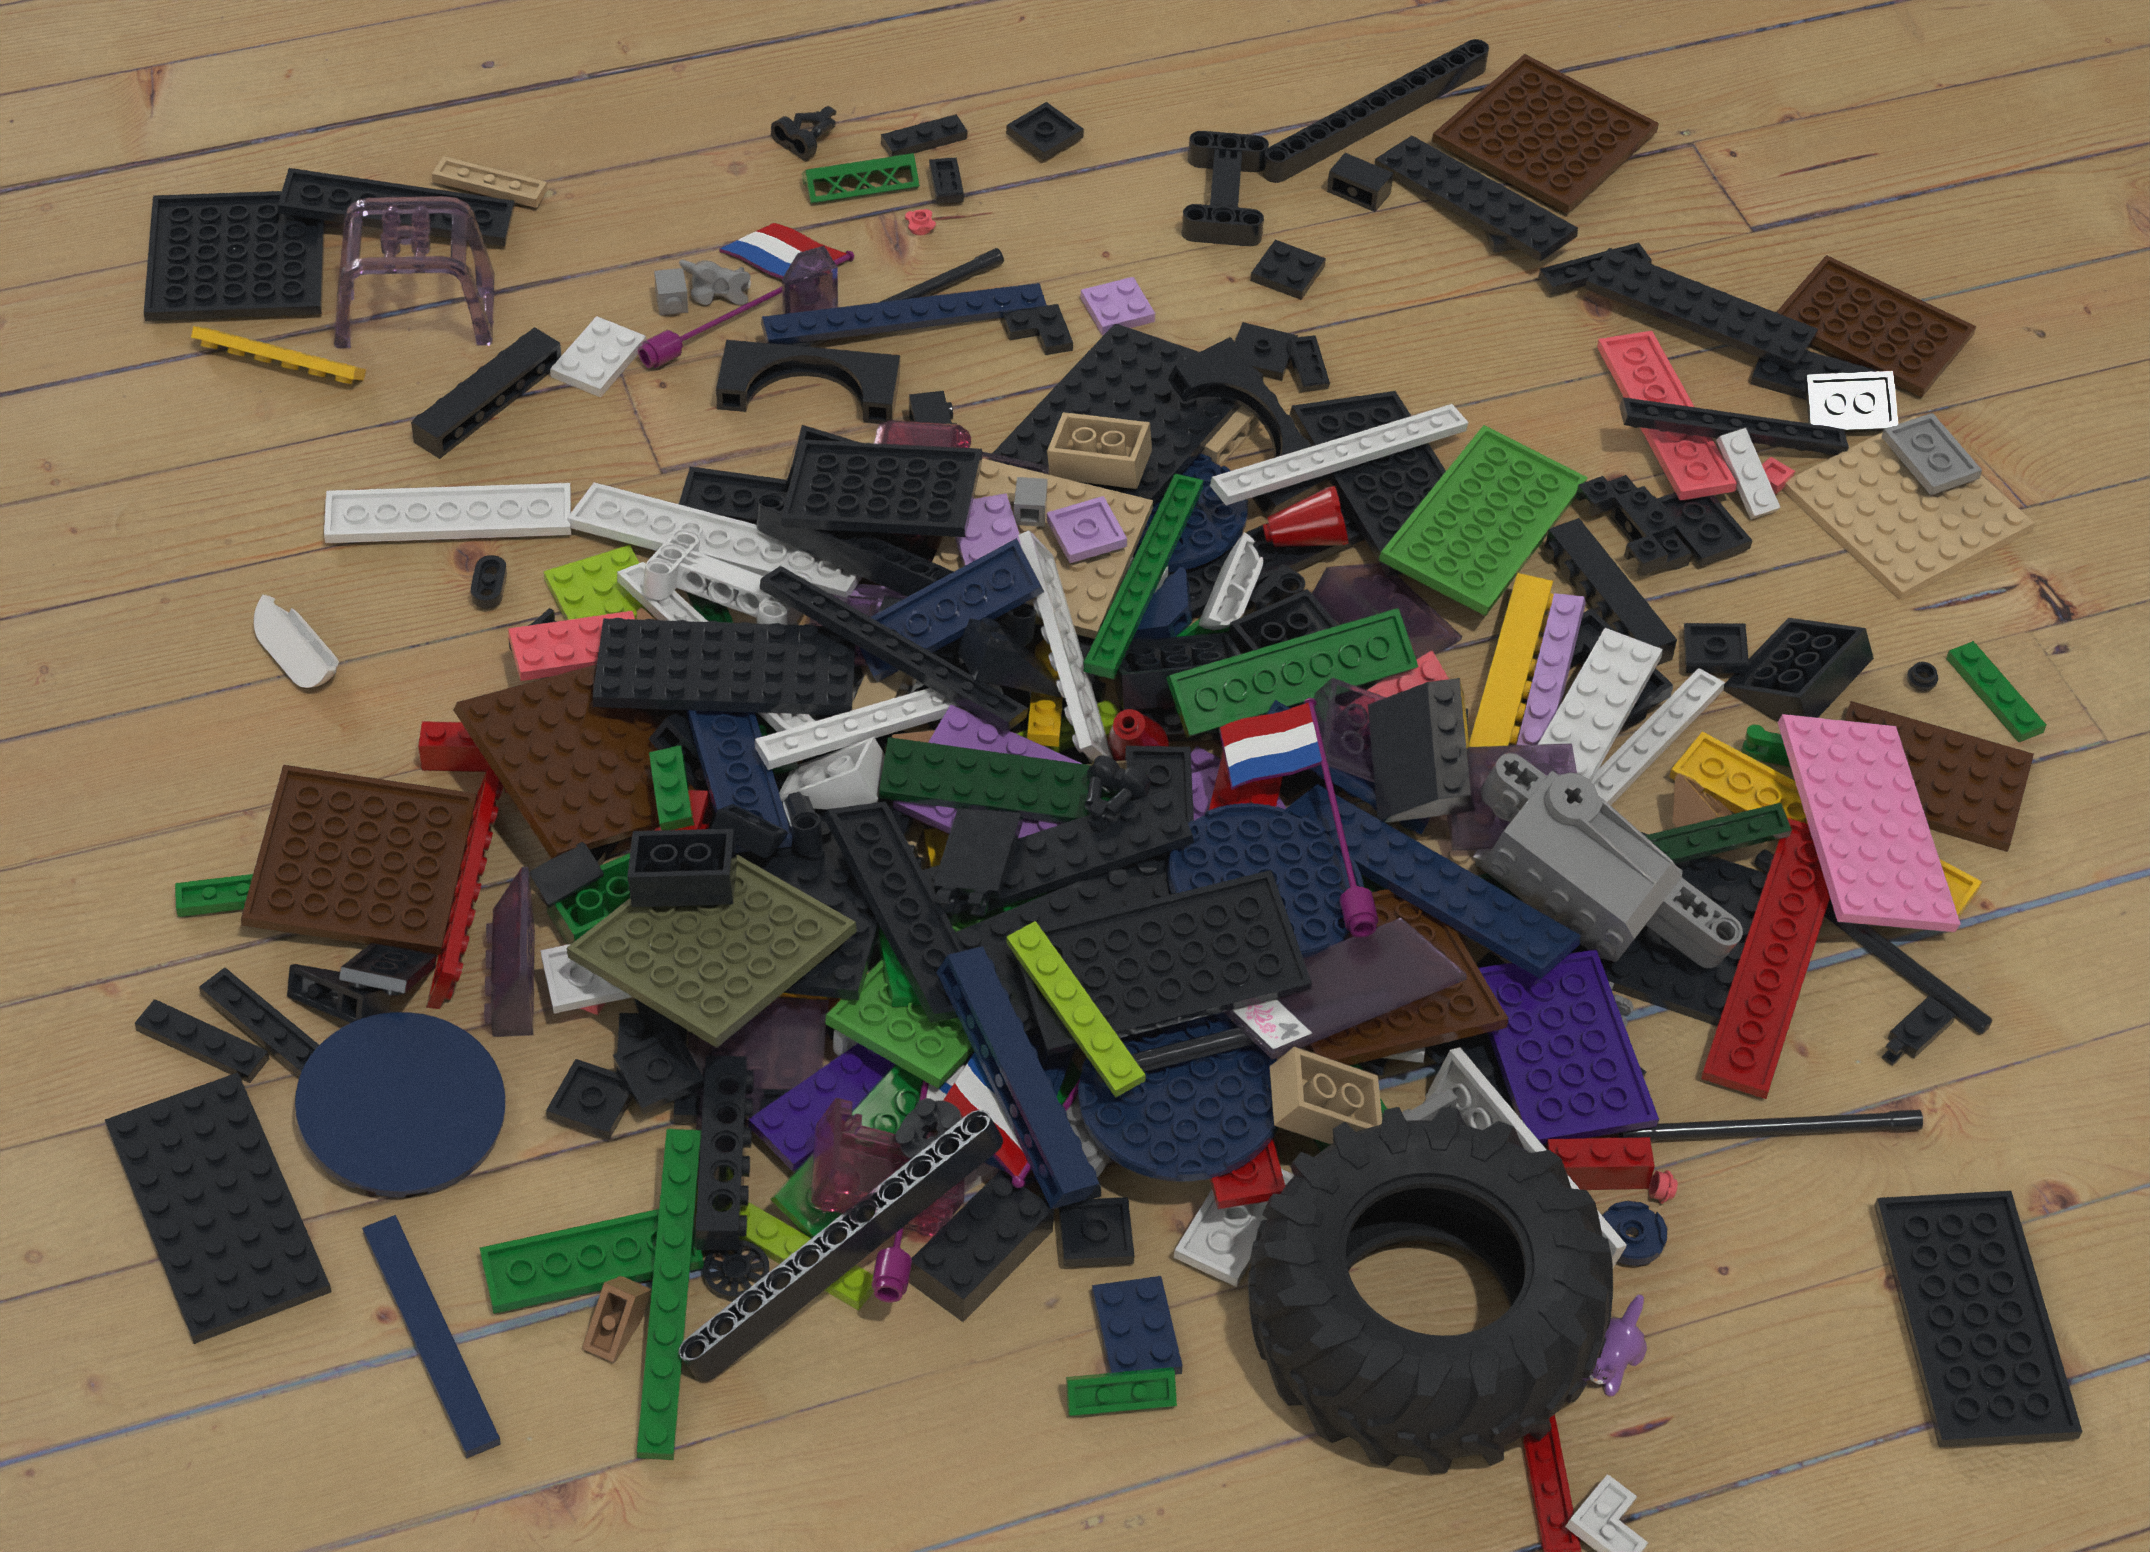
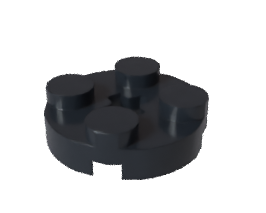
(923, 1119)

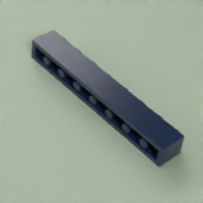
(1017, 1077)

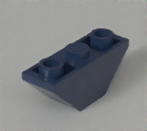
(1168, 610)

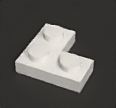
(1599, 1519)

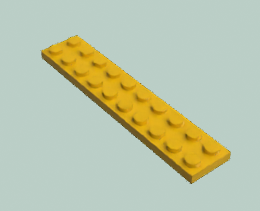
(1748, 785)

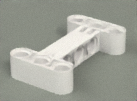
(683, 567)

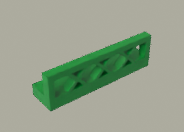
(859, 169)

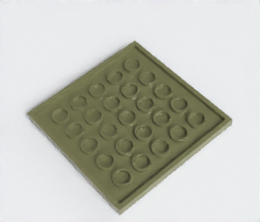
(714, 962)

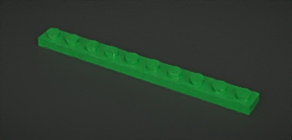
(1143, 577)
(669, 1295)

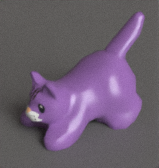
(1622, 1347)

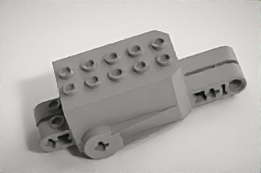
(1594, 868)

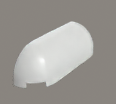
(1233, 585)
(293, 644)

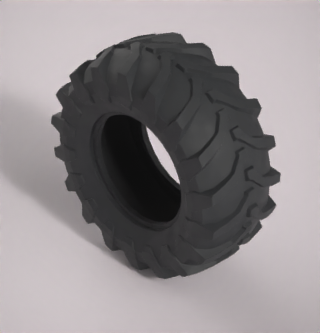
(1408, 1387)

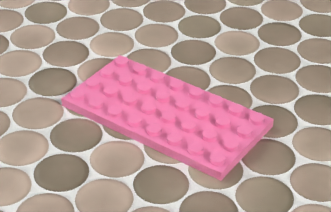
(1868, 824)

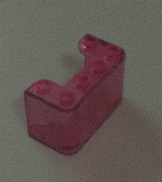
(857, 1159)

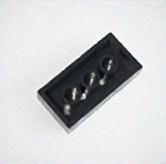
(981, 1246)

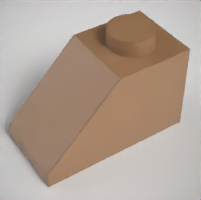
(616, 1317)

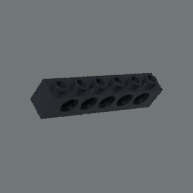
(714, 1228)

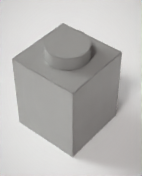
(671, 291)
(1030, 501)

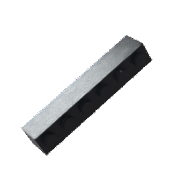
(485, 393)
(1606, 586)

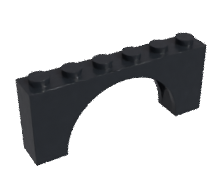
(754, 365)
(1227, 374)

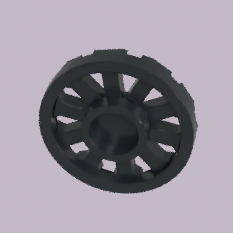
(734, 1270)

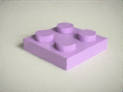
(1117, 303)
(1086, 529)

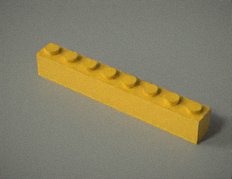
(1513, 663)

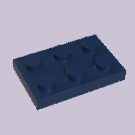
(1136, 1325)

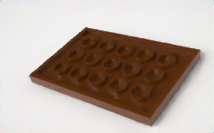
(1877, 325)
(1963, 781)

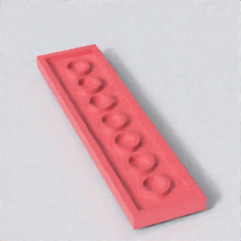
(1645, 373)

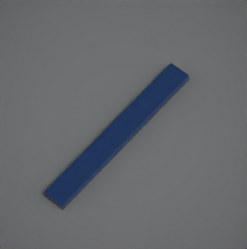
(431, 1337)

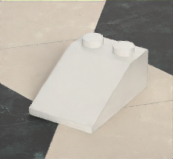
(839, 778)

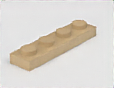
(489, 181)

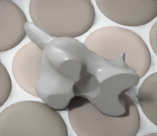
(712, 281)

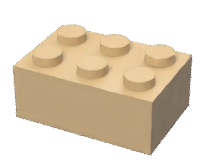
(1100, 450)
(1320, 1093)

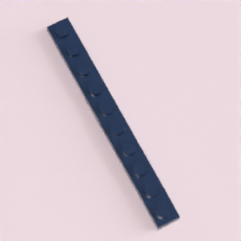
(899, 314)

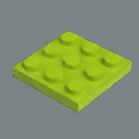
(591, 585)

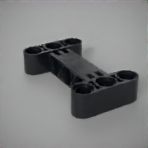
(1223, 220)

